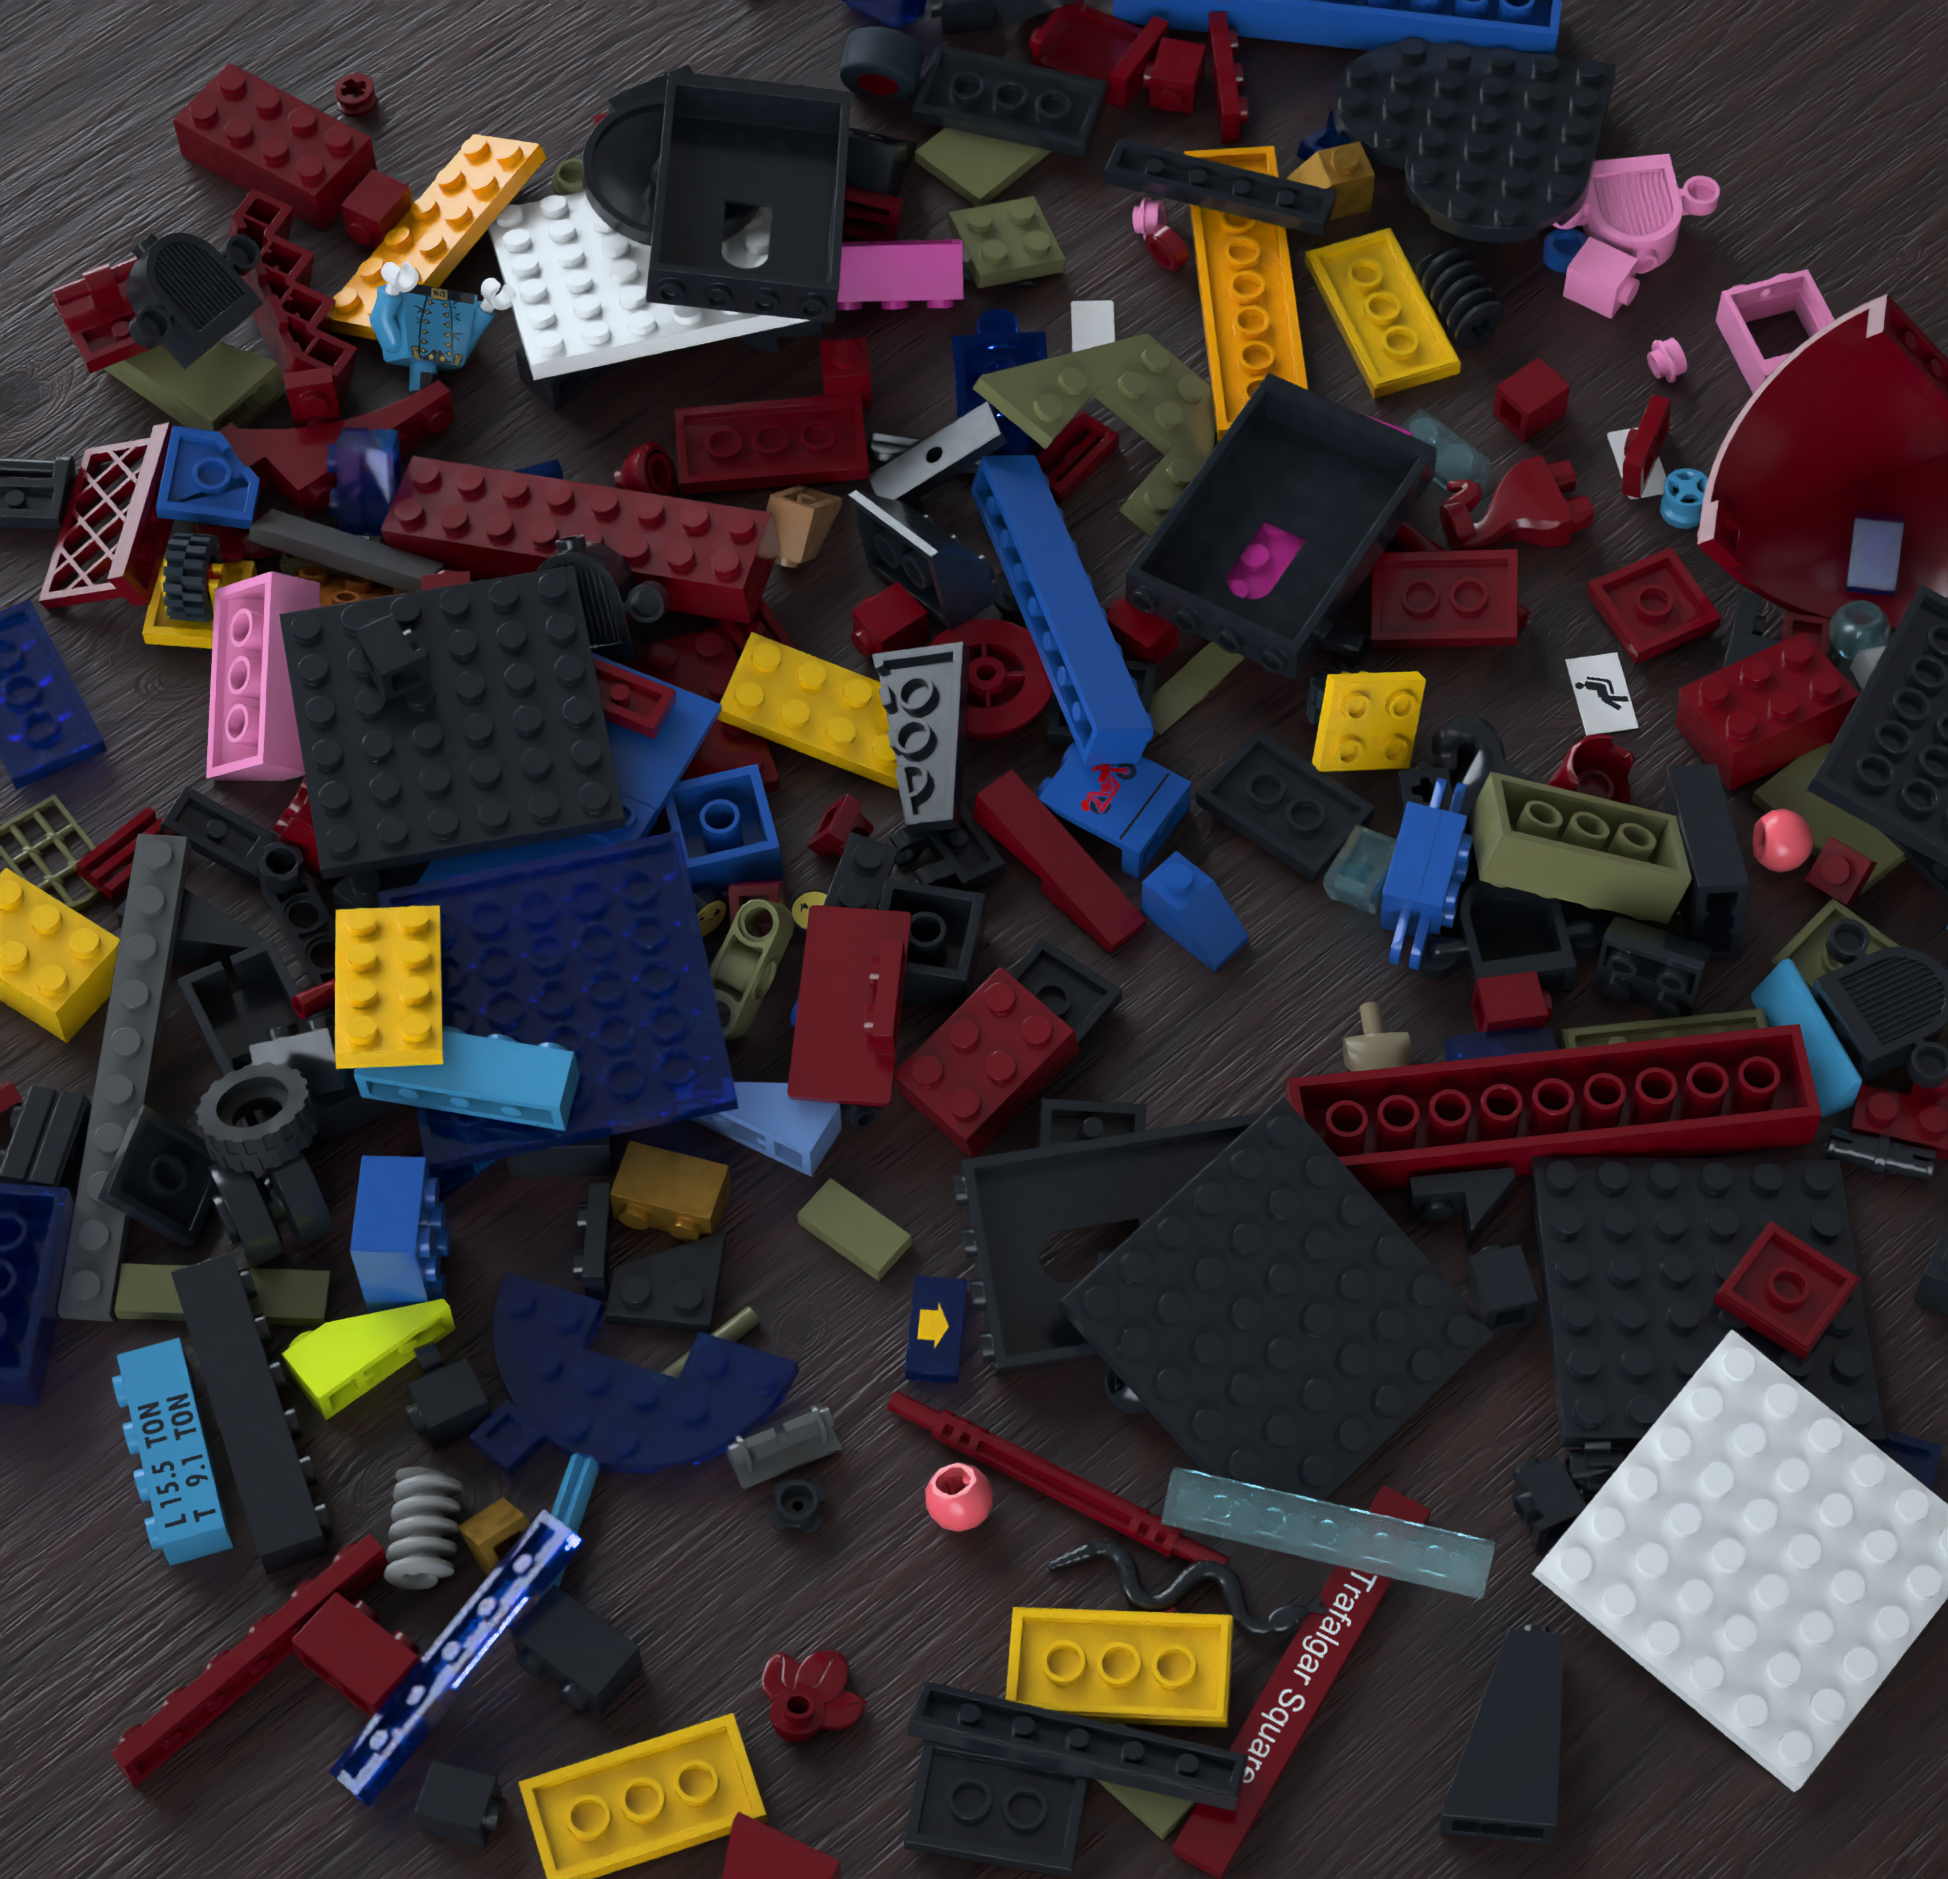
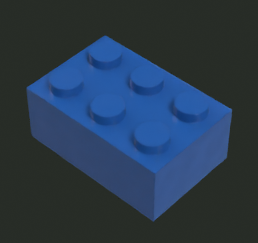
(399, 1233)

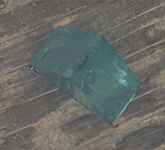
(1361, 869)

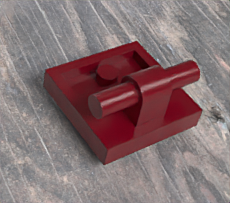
(99, 315)

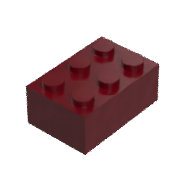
(1765, 710)
(986, 1062)

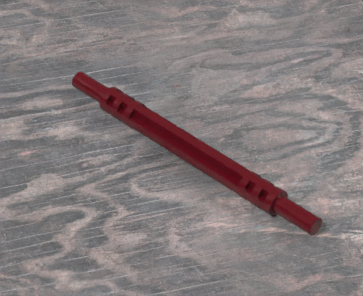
(1053, 1481)

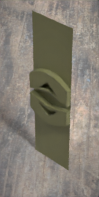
(1191, 685)

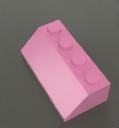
(250, 690)

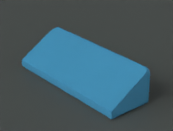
(1790, 1002)

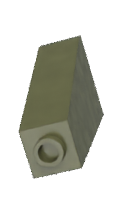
(212, 392)

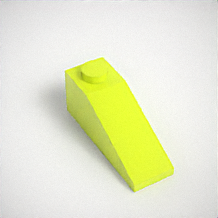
(361, 1351)

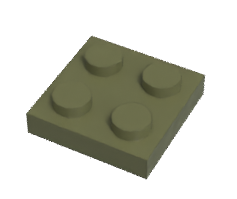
(1006, 242)

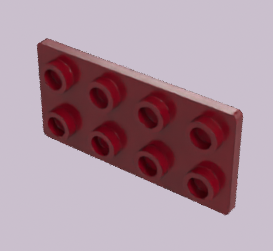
(849, 1006)

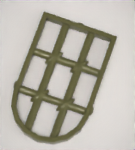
(51, 837)

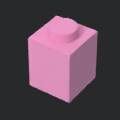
(1601, 278)

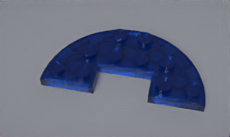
(619, 1410)

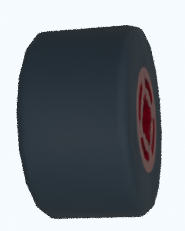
(881, 63)

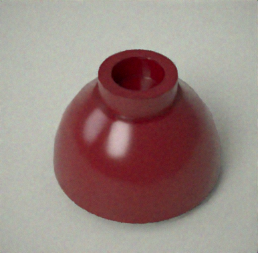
(648, 471)

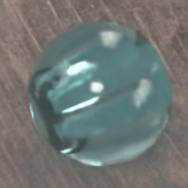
(1858, 627)

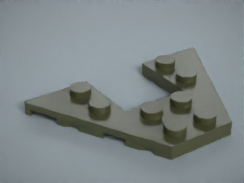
(1139, 385)

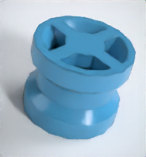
(1678, 488)

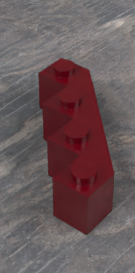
(292, 316)

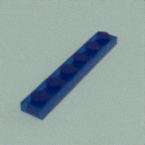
(456, 1657)

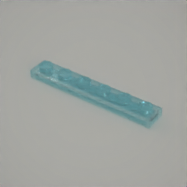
(1328, 1532)

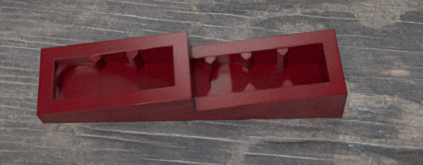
(1067, 871)

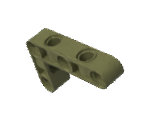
(749, 962)

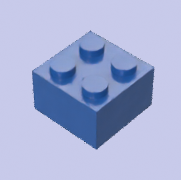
(725, 829)

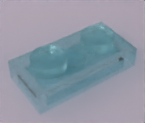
(1454, 456)

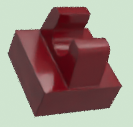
(836, 826)

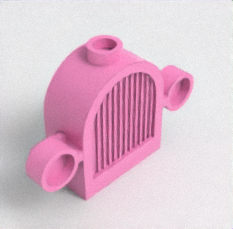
(1640, 207)

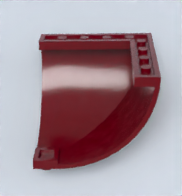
(1829, 432)

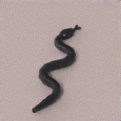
(1279, 1621)

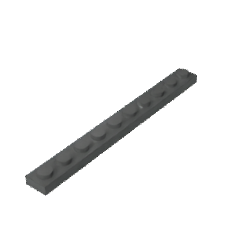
(124, 1070)

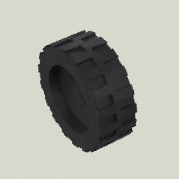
(266, 1143)

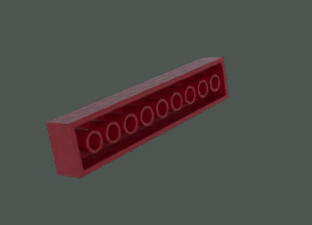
(1573, 1102)

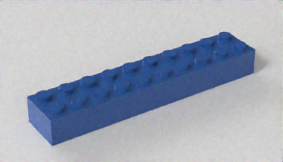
(1367, 24)

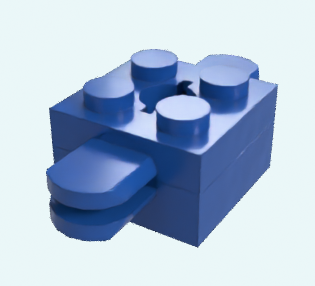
(1426, 872)

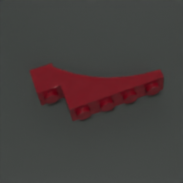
(297, 457)

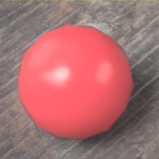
(1782, 840)
(959, 1497)

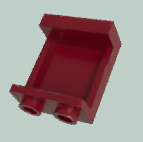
(1098, 47)

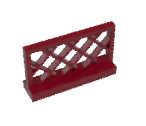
(143, 537)

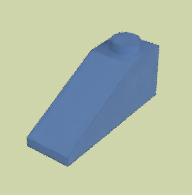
(779, 1127)

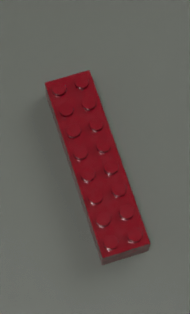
(509, 523)

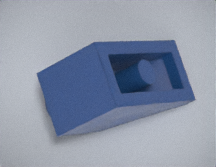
(1192, 911)

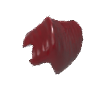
(1596, 769)

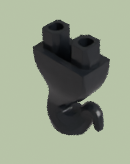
(1465, 738)

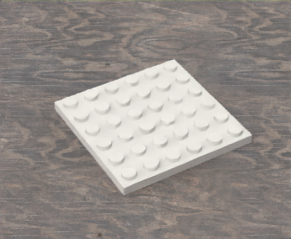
(587, 287)
(1758, 1560)

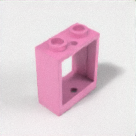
(1765, 299)

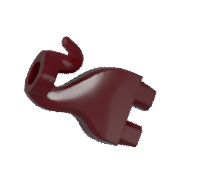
(1523, 509)

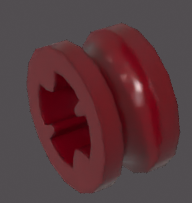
(363, 87)

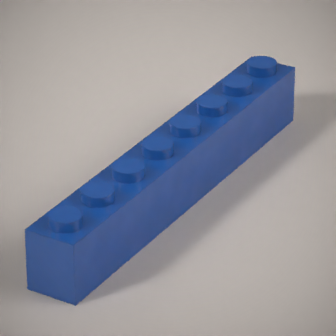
(1061, 610)

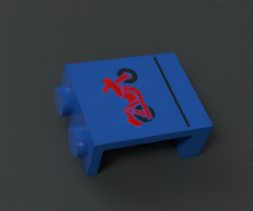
(1121, 803)

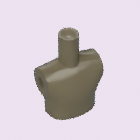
(1375, 1047)

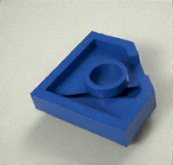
(206, 481)

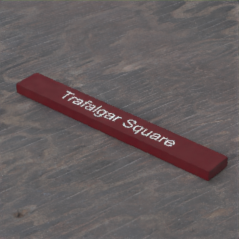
(1292, 1700)

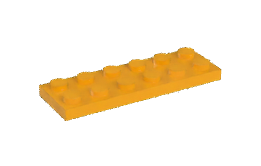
(441, 223)

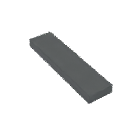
(342, 551)

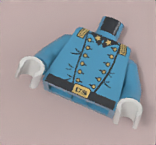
(431, 325)

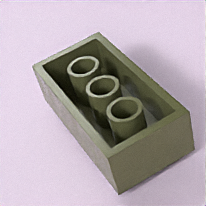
(1579, 848)

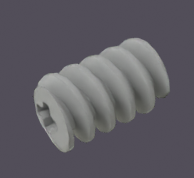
(421, 1528)

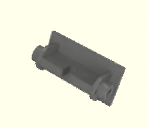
(783, 1445)

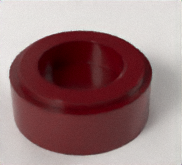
(1167, 248)

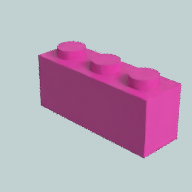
(900, 273)

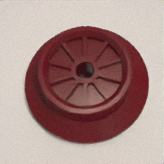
(1004, 677)

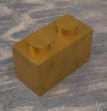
(670, 1192)

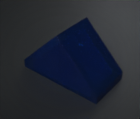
(1874, 552)

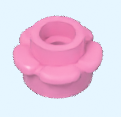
(1149, 216)
(1667, 359)

